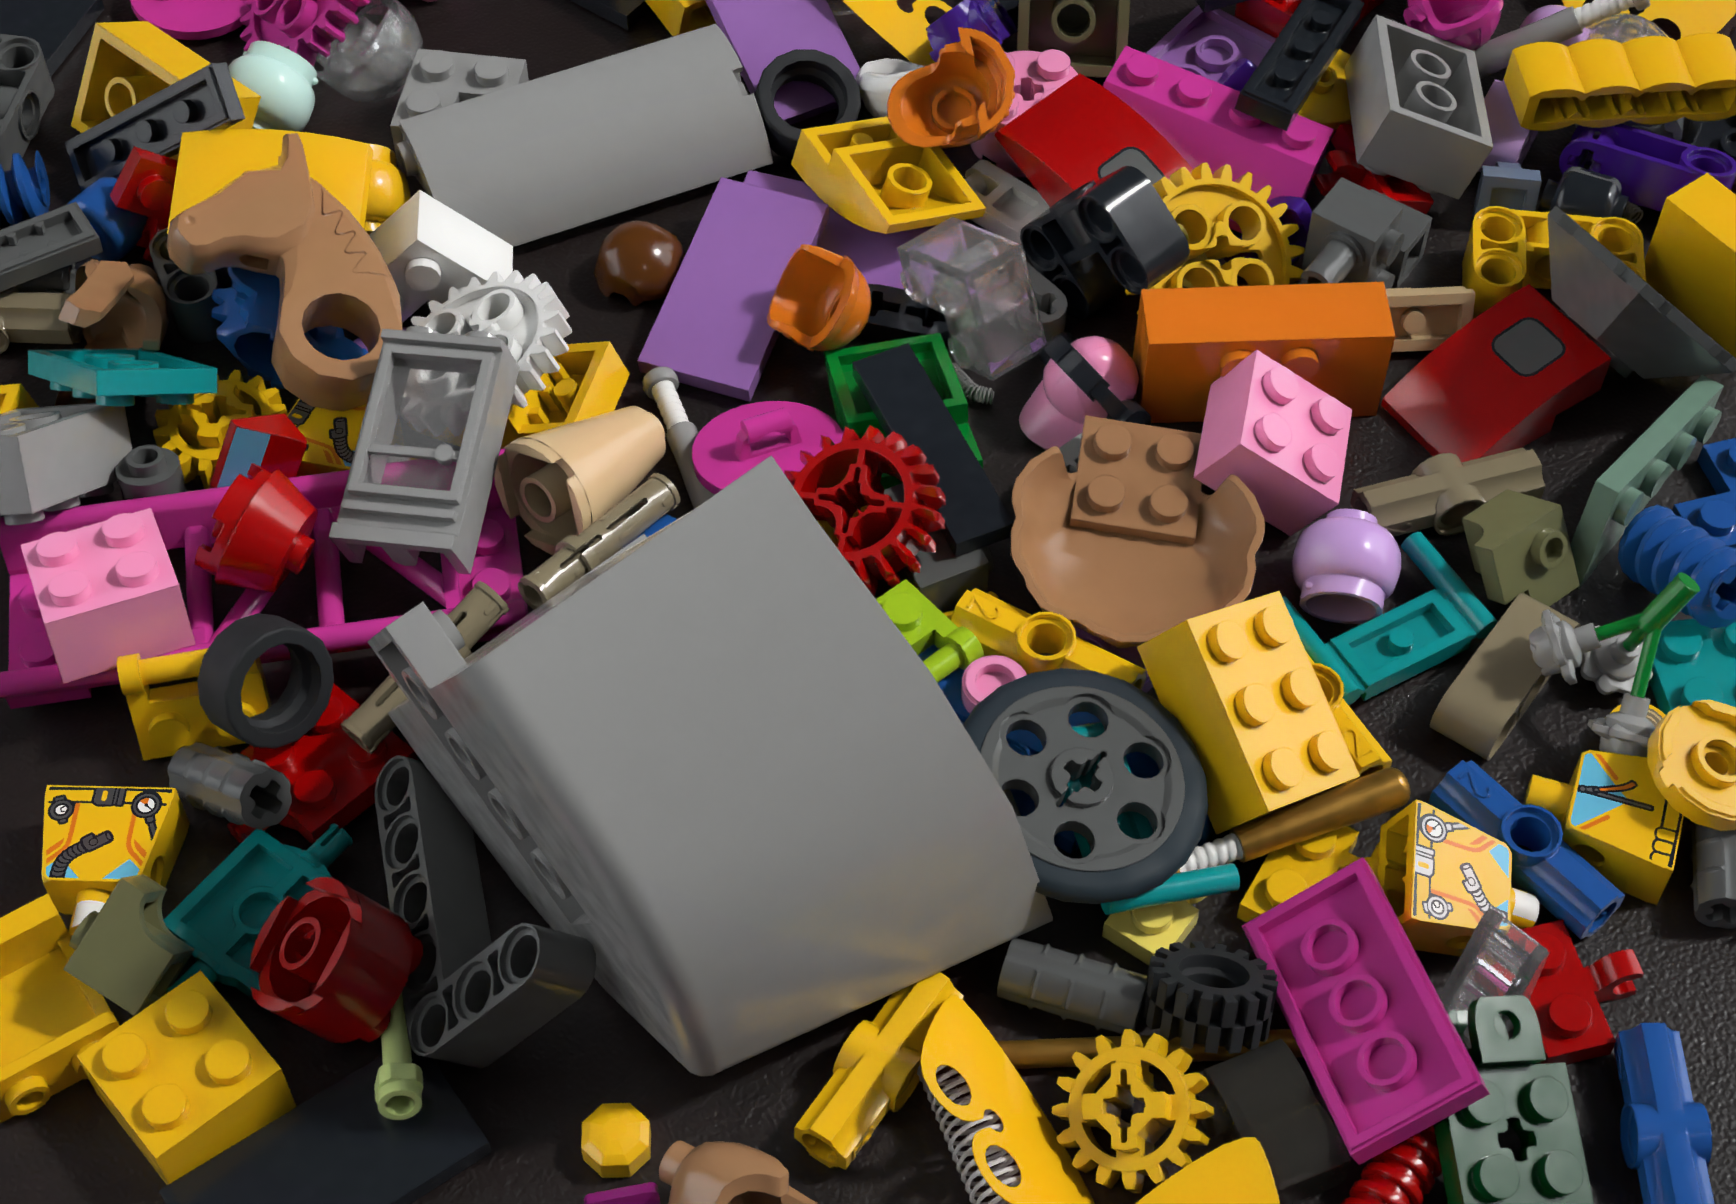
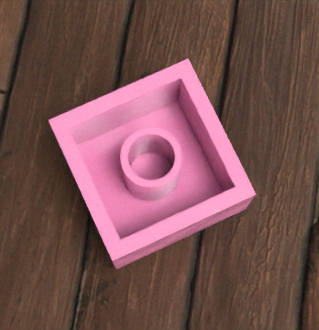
(1277, 438)
(107, 594)

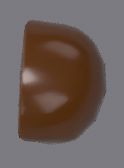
(638, 262)

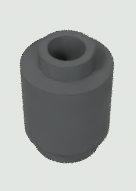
(149, 473)

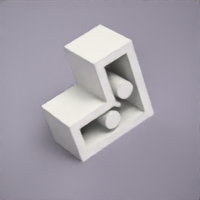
(437, 249)

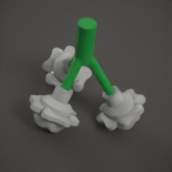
(1614, 661)

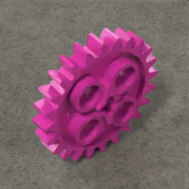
(300, 24)

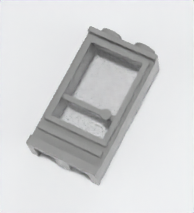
(427, 447)

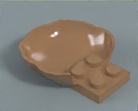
(1130, 534)

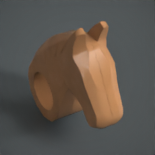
(325, 265)

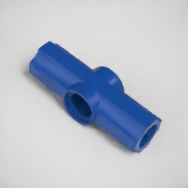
(1554, 871)
(1660, 1123)

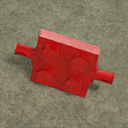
(326, 772)

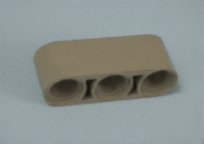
(1495, 682)

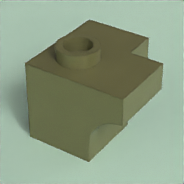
(1521, 548)
(127, 946)

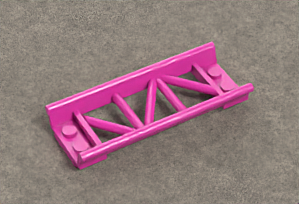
(188, 523)

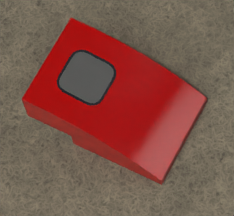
(1082, 137)
(1498, 380)

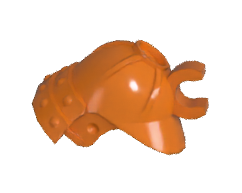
(955, 97)

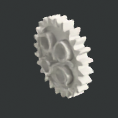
(515, 310)

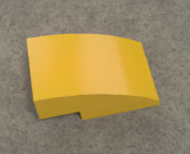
(219, 156)
(880, 179)
(584, 387)

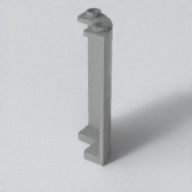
(591, 138)

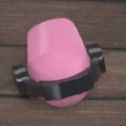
(1079, 380)

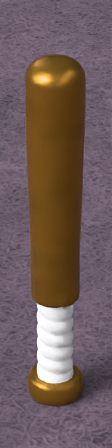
(1307, 819)

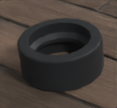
(804, 66)
(230, 660)

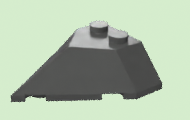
(1624, 311)

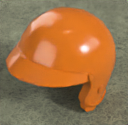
(820, 300)

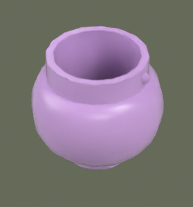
(1346, 567)

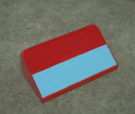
(262, 440)

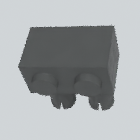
(1352, 237)

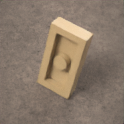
(1428, 315)

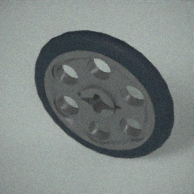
(1132, 723)

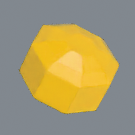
(616, 1140)

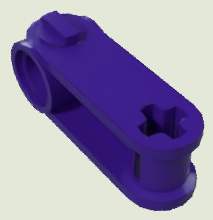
(980, 15)
(1645, 162)

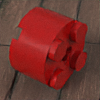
(334, 962)

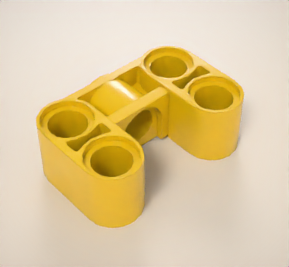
(1512, 250)

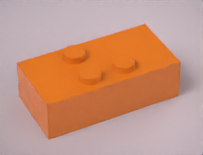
(1322, 332)

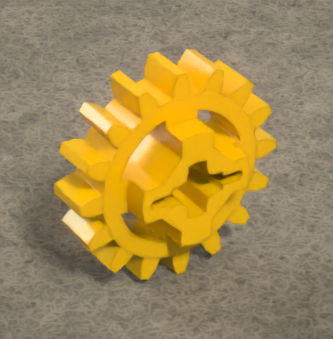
(208, 419)
(1103, 1110)

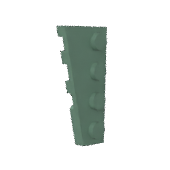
(1642, 471)

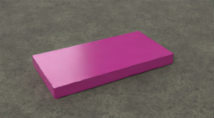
(1364, 1012)

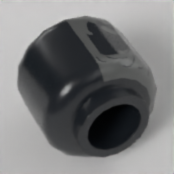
(1585, 194)

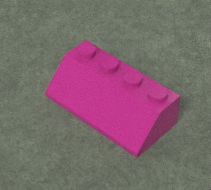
(1206, 128)

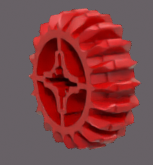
(849, 477)

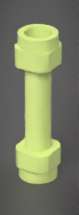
(398, 1080)

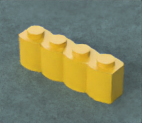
(1616, 82)

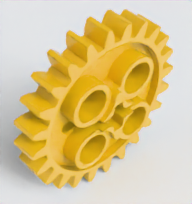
(1204, 207)

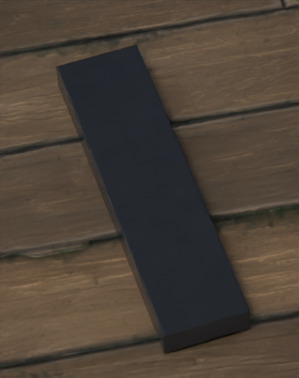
(1298, 60)
(156, 124)
(911, 406)

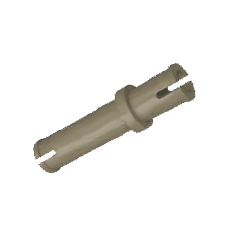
(601, 540)
(473, 618)

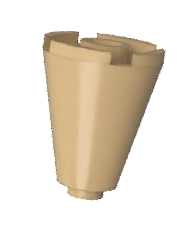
(577, 471)

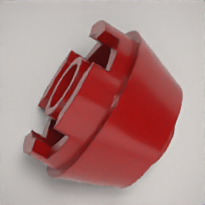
(259, 532)

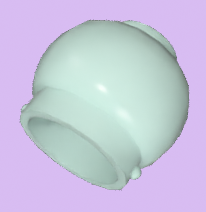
(282, 82)

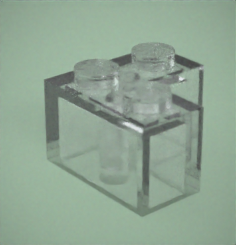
(982, 291)

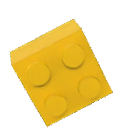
(186, 1078)

